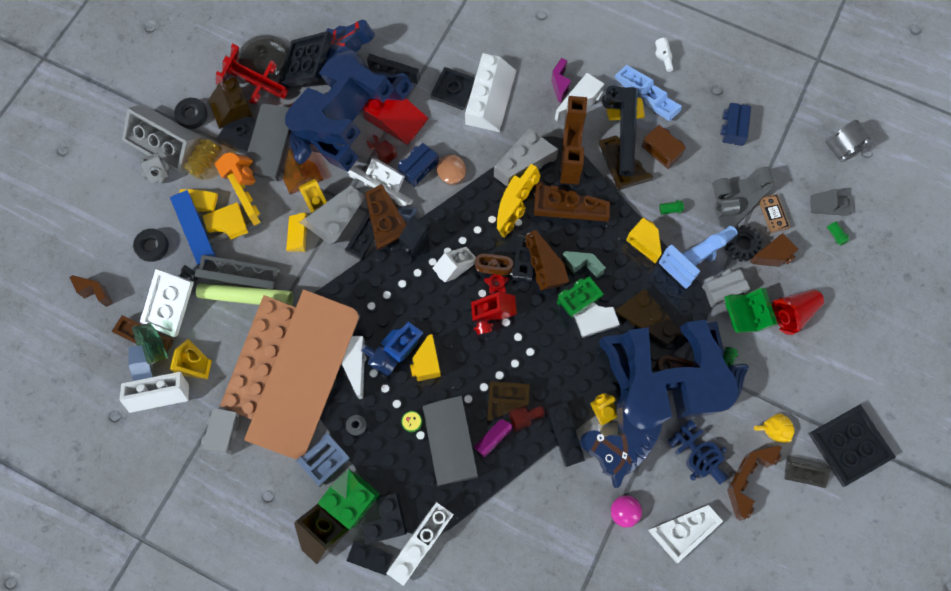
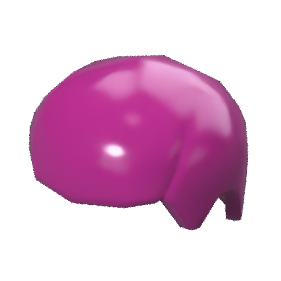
(626, 511)

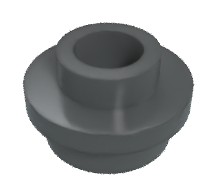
(356, 431)

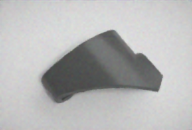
(739, 197)

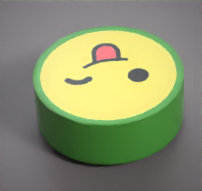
(411, 421)

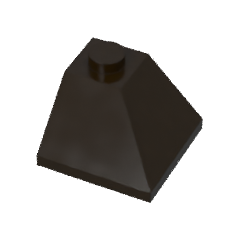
(319, 533)

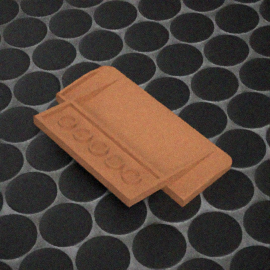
(289, 370)

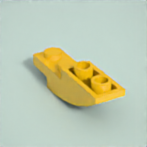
(511, 204)

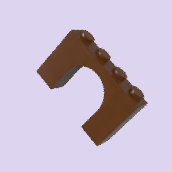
(572, 151)

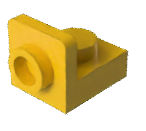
(604, 408)

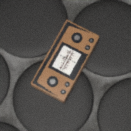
(774, 213)

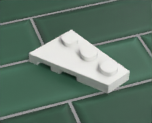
(686, 532)

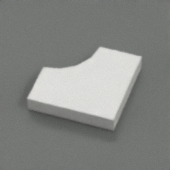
(596, 320)

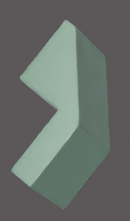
(577, 260)

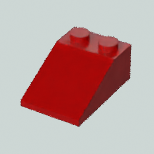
(395, 117)

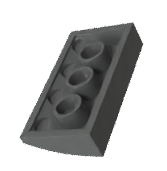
(269, 142)
(450, 441)

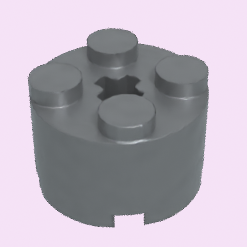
(848, 140)

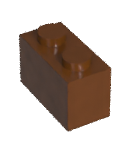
(663, 146)

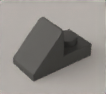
(830, 203)

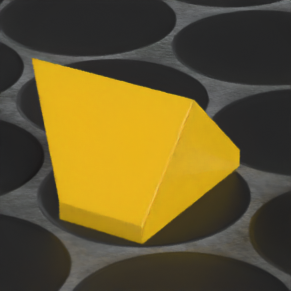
(190, 361)

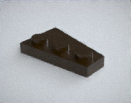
(611, 151)

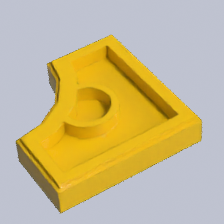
(226, 220)

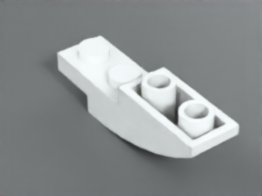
(419, 543)

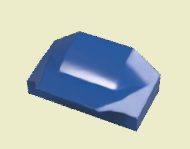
(402, 341)

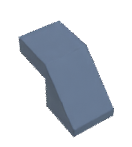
(138, 365)

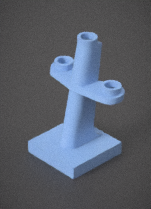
(683, 265)

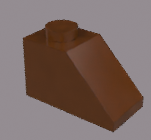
(776, 253)

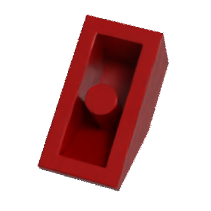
(494, 307)

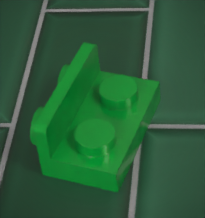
(580, 296)

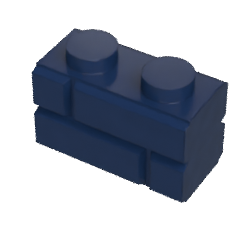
(736, 124)
(418, 164)

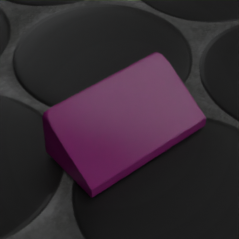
(492, 437)

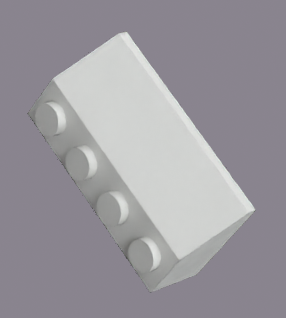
(490, 93)

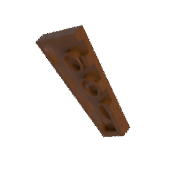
(564, 204)

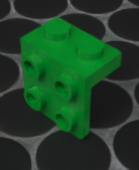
(751, 311)

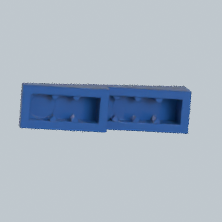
(192, 226)

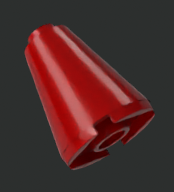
(796, 310)

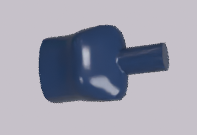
(380, 359)

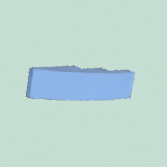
(651, 95)

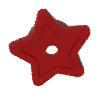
(496, 278)

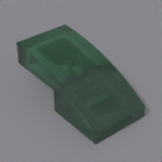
(151, 342)

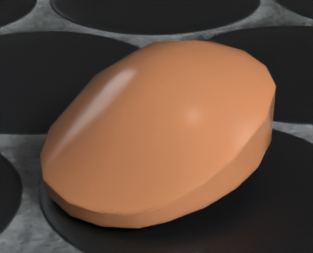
(451, 169)

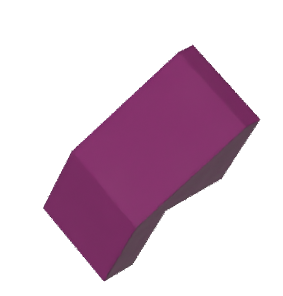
(560, 83)

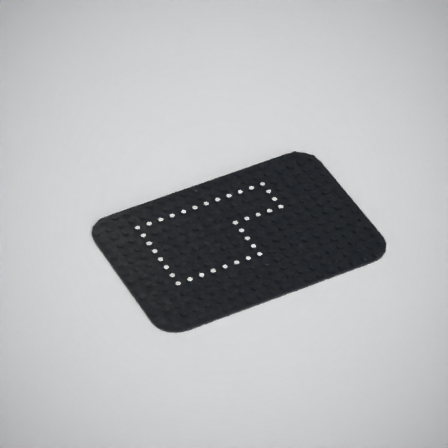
(531, 348)

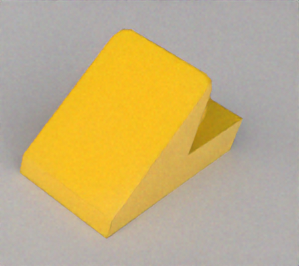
(312, 195)

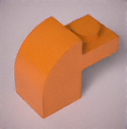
(238, 165)

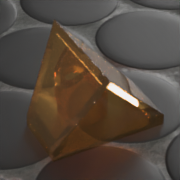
(299, 174)

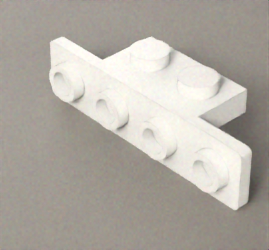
(381, 173)

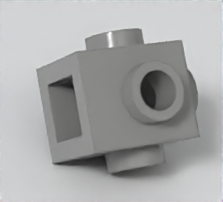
(154, 162)

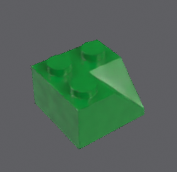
(349, 499)

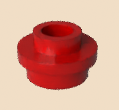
(483, 327)

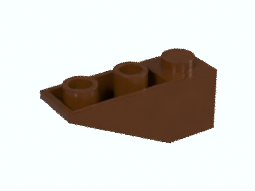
(547, 265)

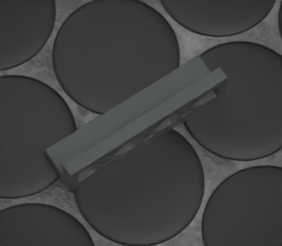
(233, 278)

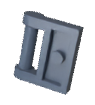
(326, 465)

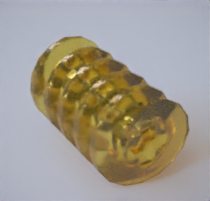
(201, 158)

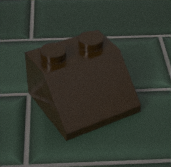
(229, 103)

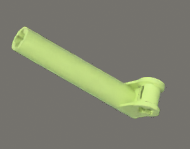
(241, 294)

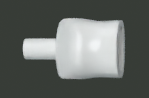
(664, 53)

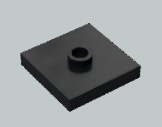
(453, 88)
(238, 134)

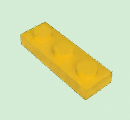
(245, 199)

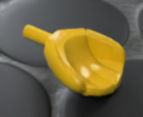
(778, 428)

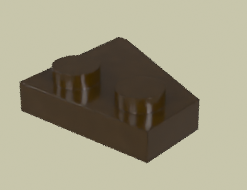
(506, 397)

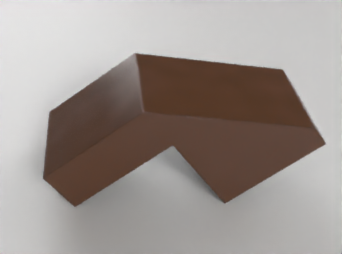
(87, 287)

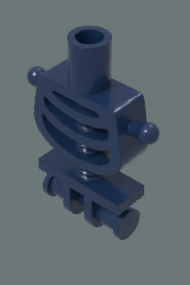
(713, 468)

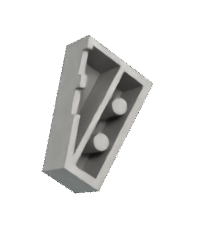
(526, 151)
(334, 215)

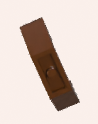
(741, 503)

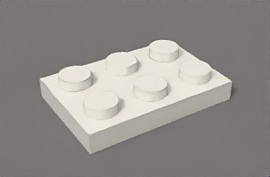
(167, 302)

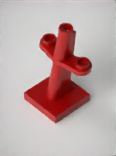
(232, 67)

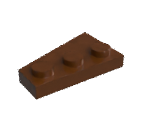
(384, 217)

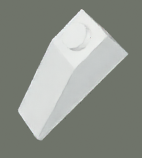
(587, 87)
(354, 364)

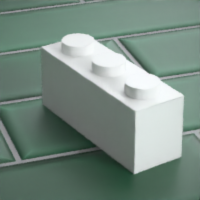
(154, 392)

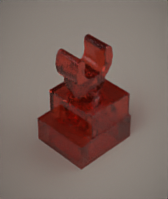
(385, 151)
(521, 418)

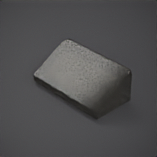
(807, 471)

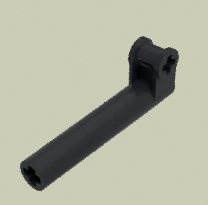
(626, 101)

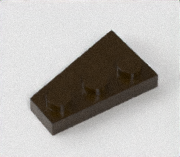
(645, 312)

